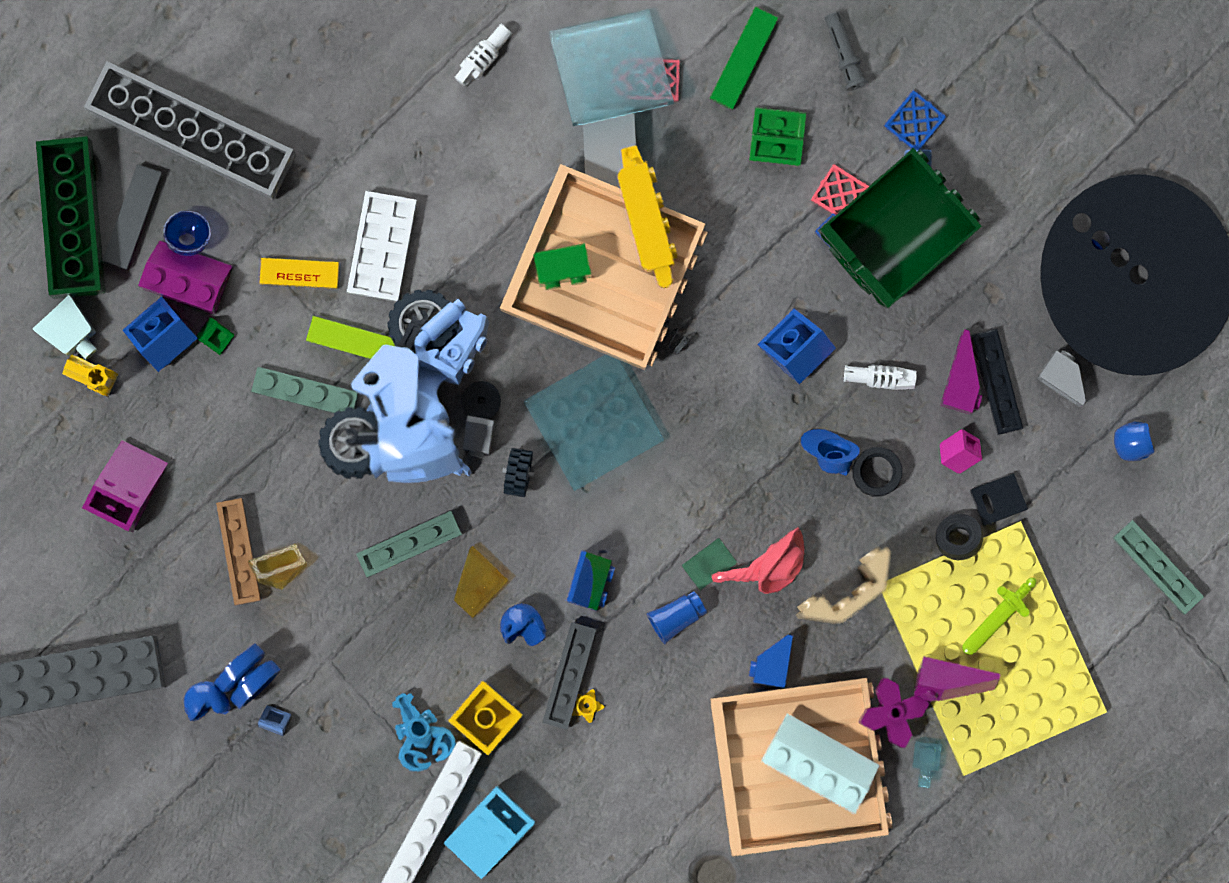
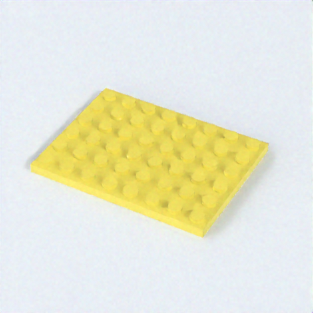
(1042, 672)

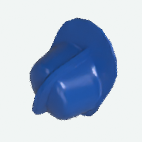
(832, 451)

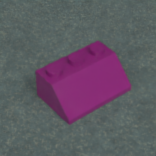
(185, 279)

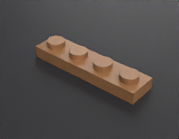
(238, 551)

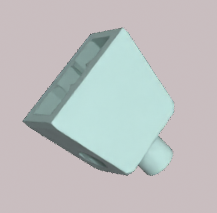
(68, 329)

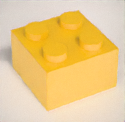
(485, 717)

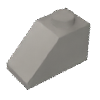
(1063, 377)
(478, 436)

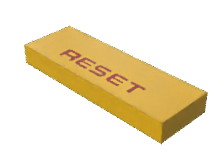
(299, 273)

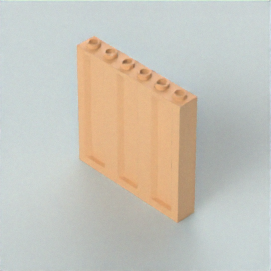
(621, 304)
(768, 807)

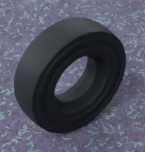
(964, 551)

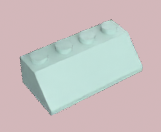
(820, 763)

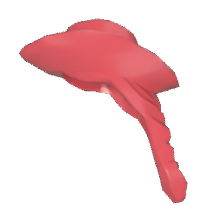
(774, 568)

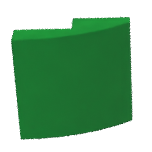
(777, 136)

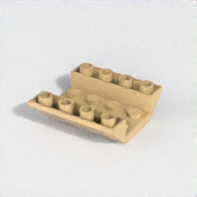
(874, 569)

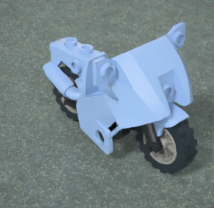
(413, 431)

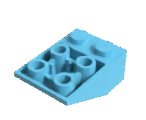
(489, 832)

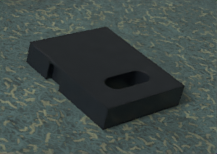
(1004, 497)

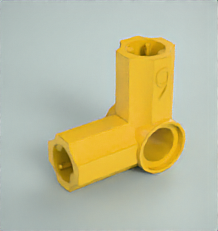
(94, 376)

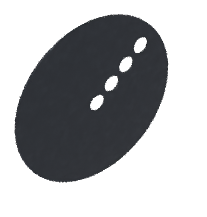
(1126, 323)

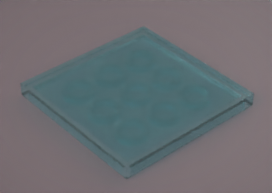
(611, 68)
(593, 421)

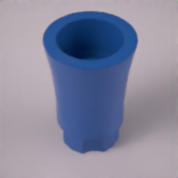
(676, 616)

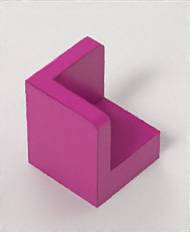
(960, 451)

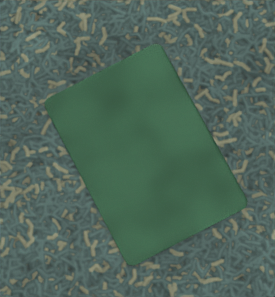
(708, 562)

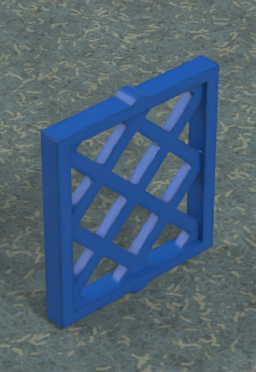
(927, 105)

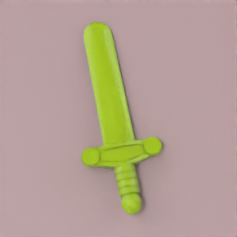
(1011, 603)

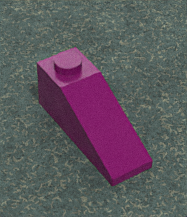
(963, 382)
(948, 680)

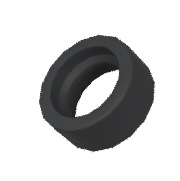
(896, 470)

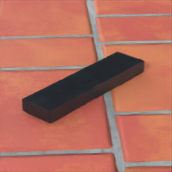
(997, 382)

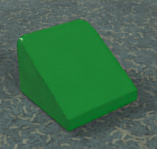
(215, 336)

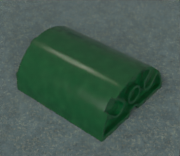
(899, 228)

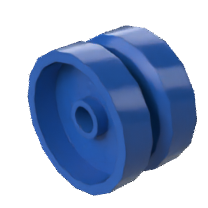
(247, 675)

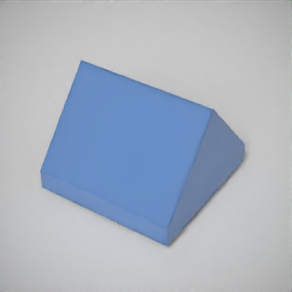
(274, 720)

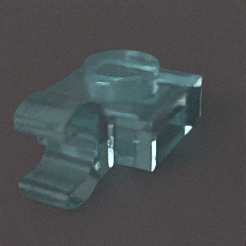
(926, 758)

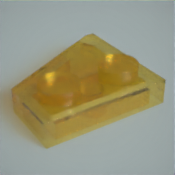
(478, 583)

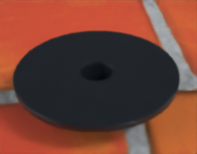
(481, 400)

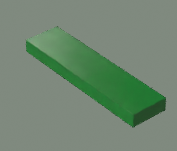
(743, 58)

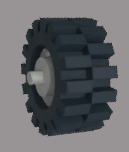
(518, 472)

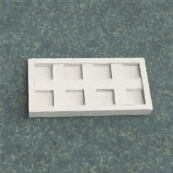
(381, 246)

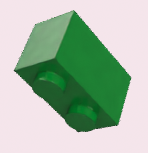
(562, 266)

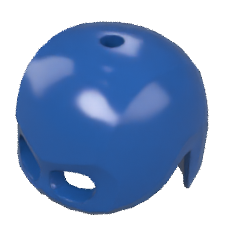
(1133, 441)
(522, 621)
(203, 696)

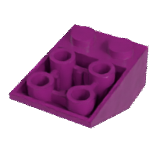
(125, 486)

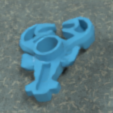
(419, 735)

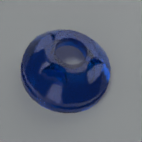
(187, 223)

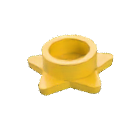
(594, 706)

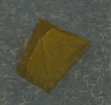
(278, 567)

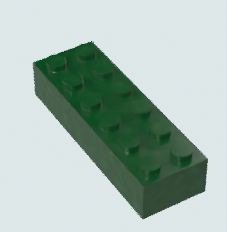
(70, 217)

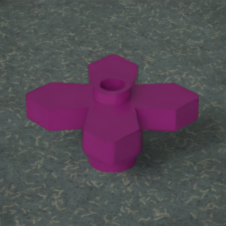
(881, 716)

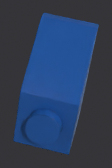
(772, 664)

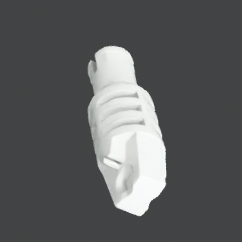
(482, 56)
(881, 377)

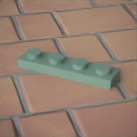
(303, 391)
(409, 544)
(1158, 567)

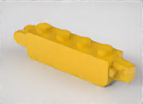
(645, 217)

